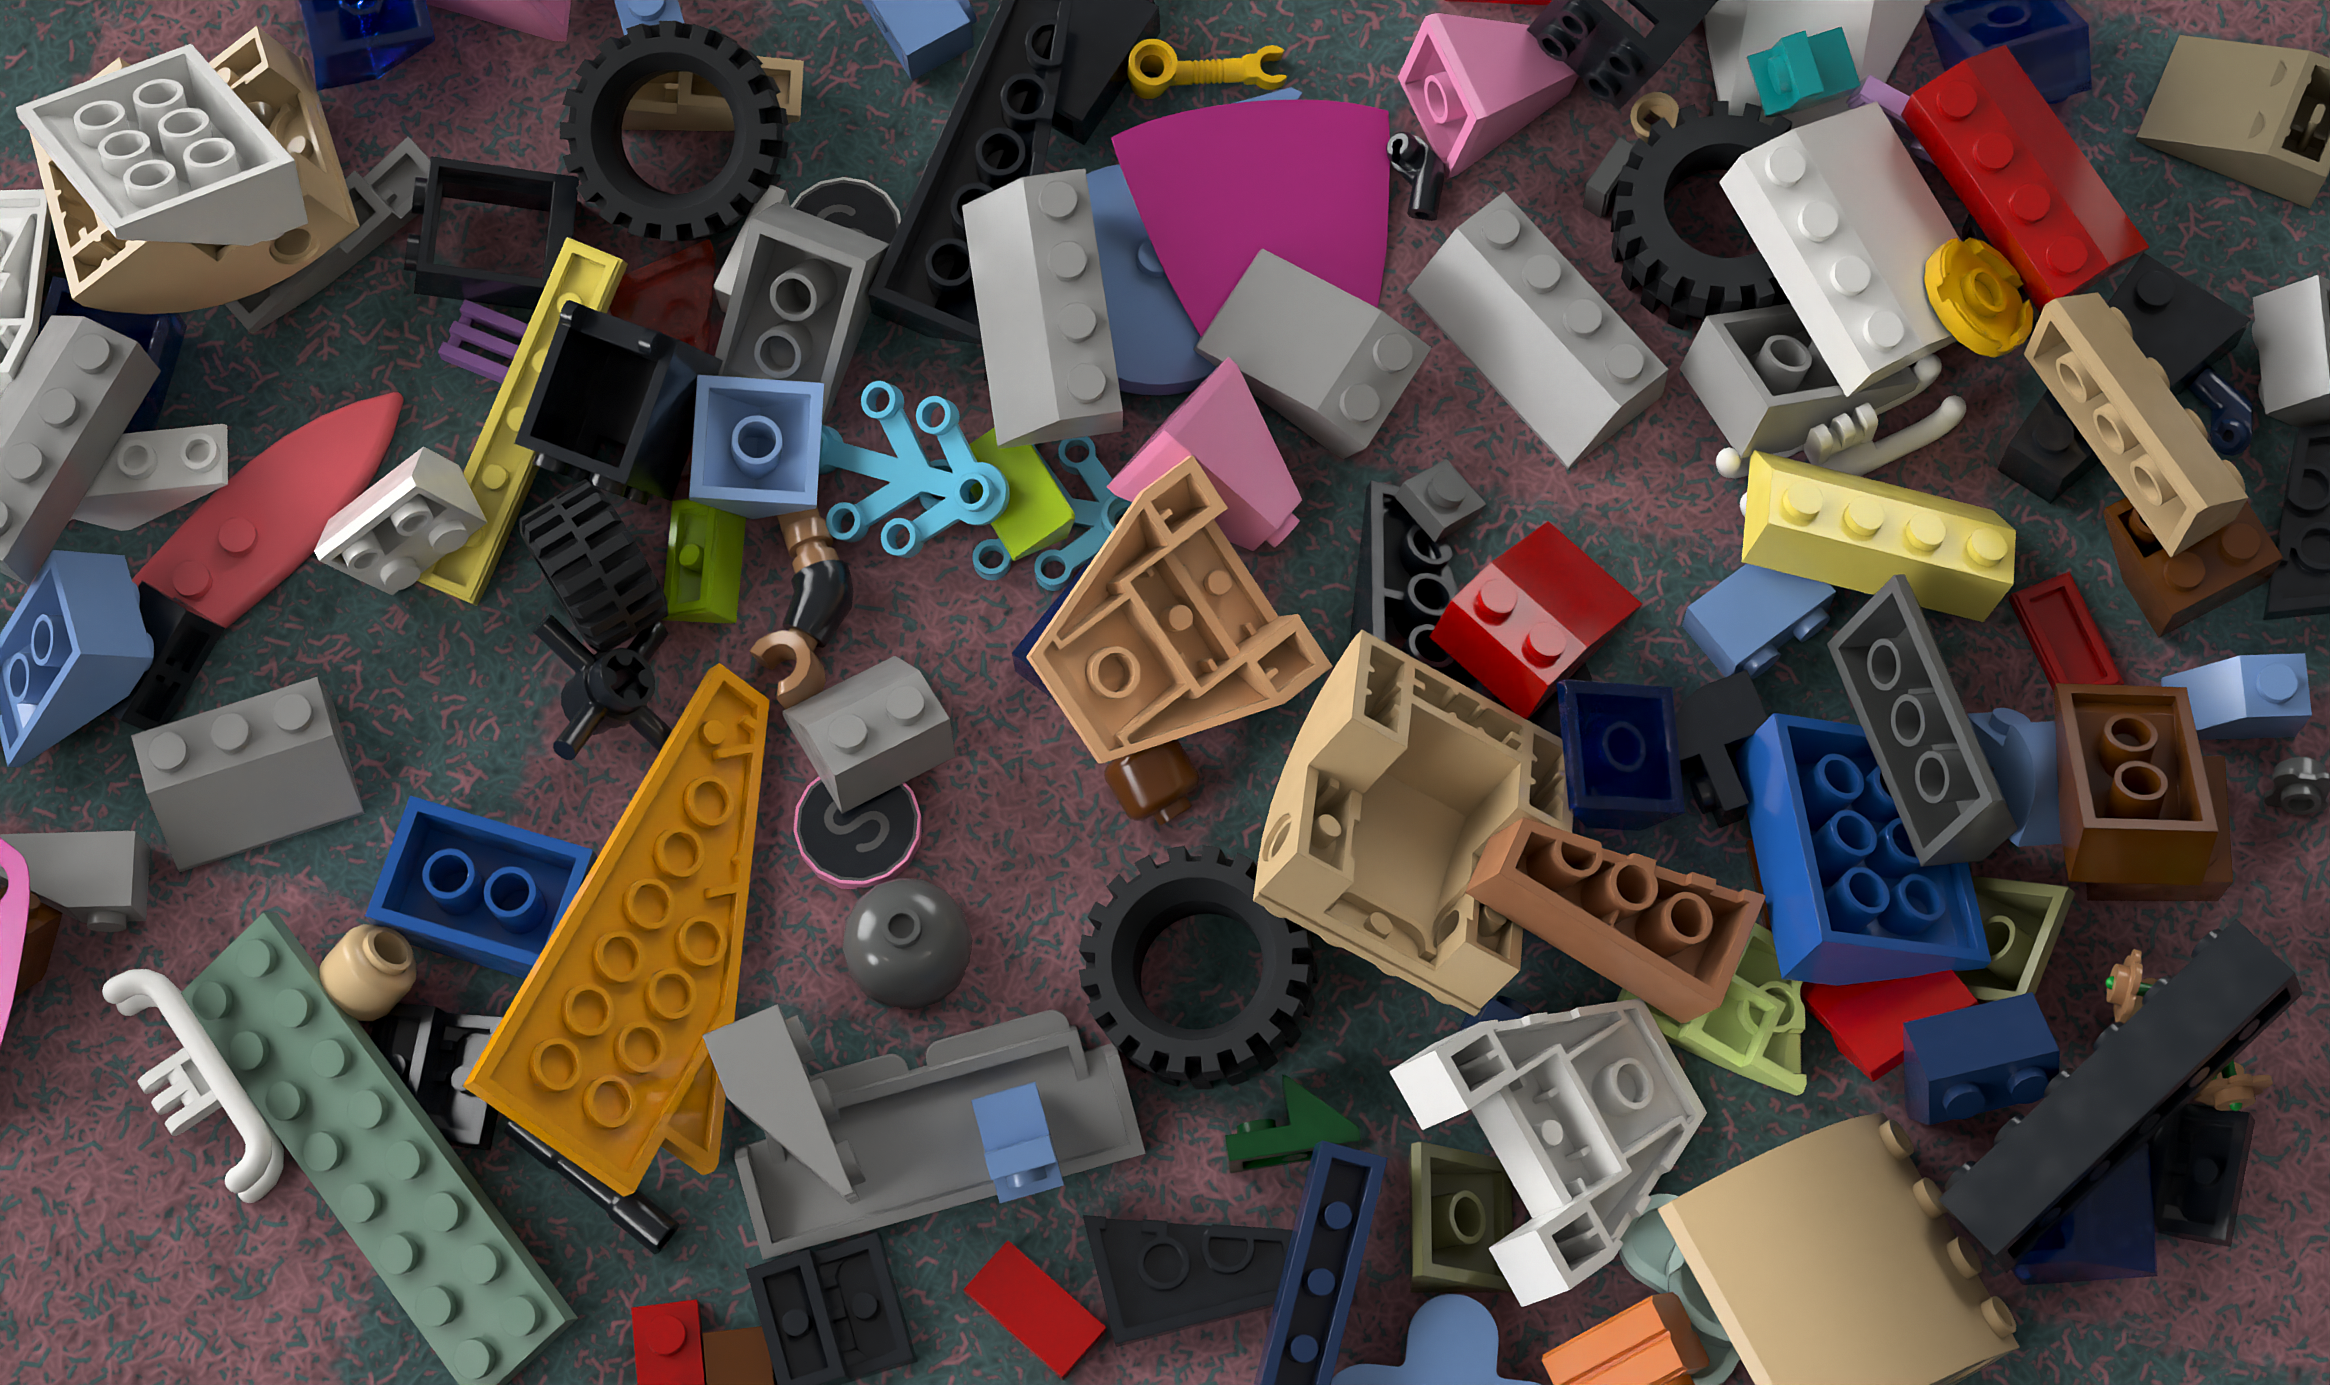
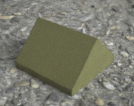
(2020, 932)
(1455, 1215)

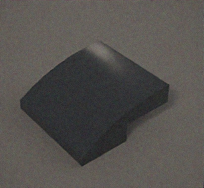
(433, 1059)
(2199, 1173)
(832, 1314)

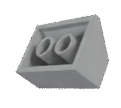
(248, 774)

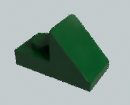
(1309, 1121)

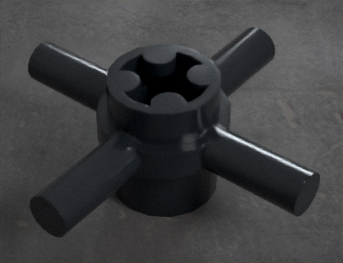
(606, 688)

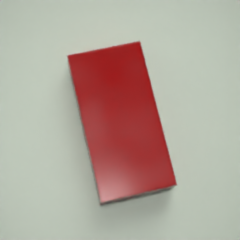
(2064, 633)
(1035, 1310)

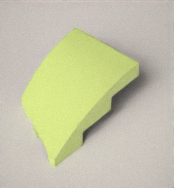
(1756, 1025)

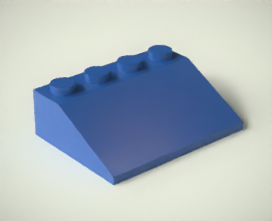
(1840, 866)

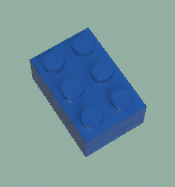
(476, 886)

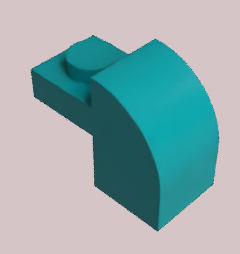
(1803, 72)

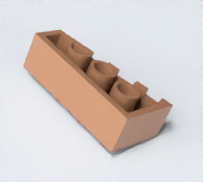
(1621, 915)

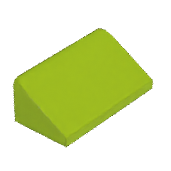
(1036, 507)
(703, 563)

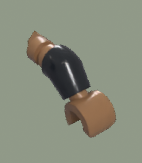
(816, 610)

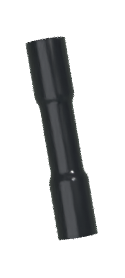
(632, 1212)

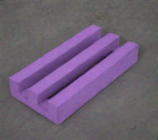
(463, 331)

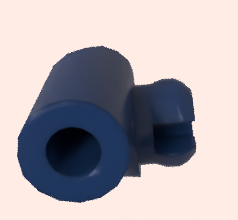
(2229, 412)

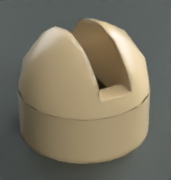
(1658, 106)

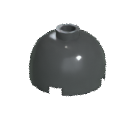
(907, 943)

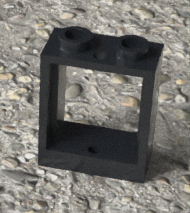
(493, 186)

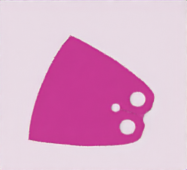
(1260, 177)

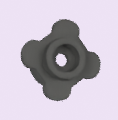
(2299, 786)

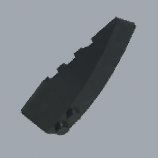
(989, 140)

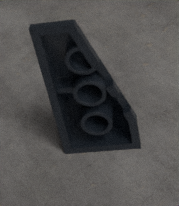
(1404, 584)

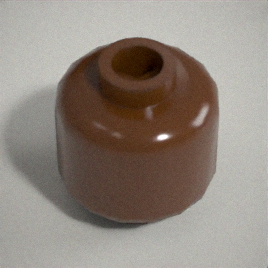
(1153, 782)

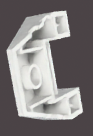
(1581, 1119)

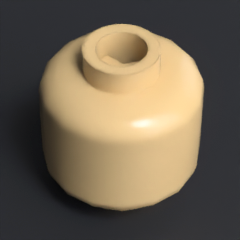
(369, 971)

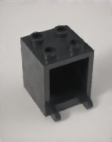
(1607, 49)
(620, 386)

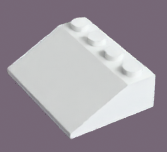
(170, 154)
(1847, 240)

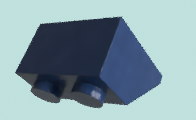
(1977, 1059)

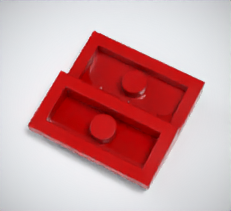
(1870, 1015)

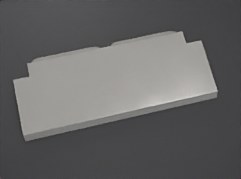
(922, 1134)

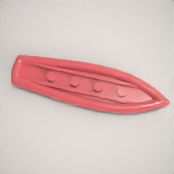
(273, 511)

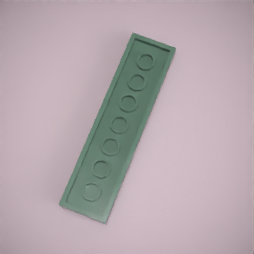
(377, 1158)

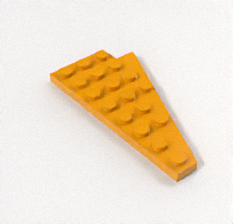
(647, 959)

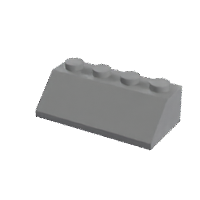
(1043, 311)
(1538, 331)
(59, 430)

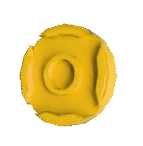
(1978, 296)

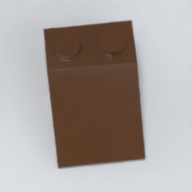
(2131, 785)

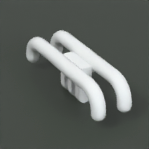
(1849, 443)
(199, 1081)

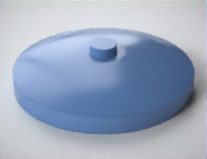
(1146, 319)

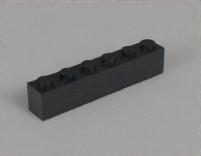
(2120, 1093)

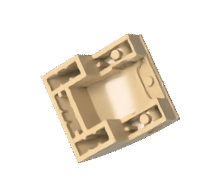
(196, 276)
(1390, 817)
(1840, 1264)

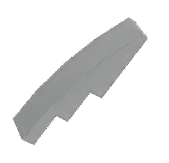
(381, 207)

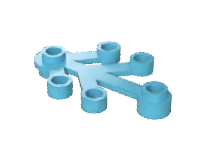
(912, 475)
(1097, 515)

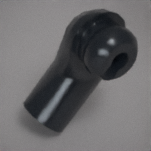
(1421, 169)

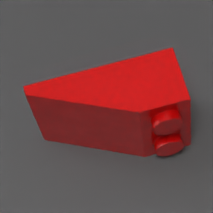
(1533, 618)

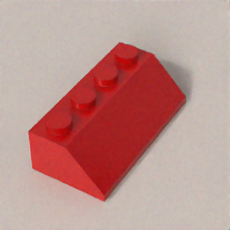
(2022, 176)

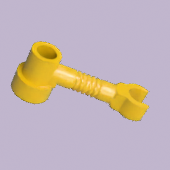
(1160, 58)

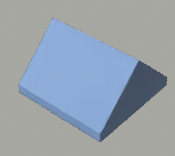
(756, 445)

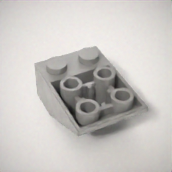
(768, 1081)

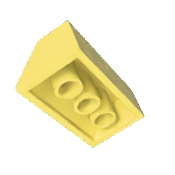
(1868, 530)

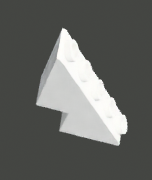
(155, 474)

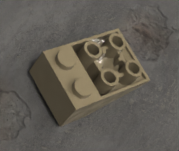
(2246, 114)

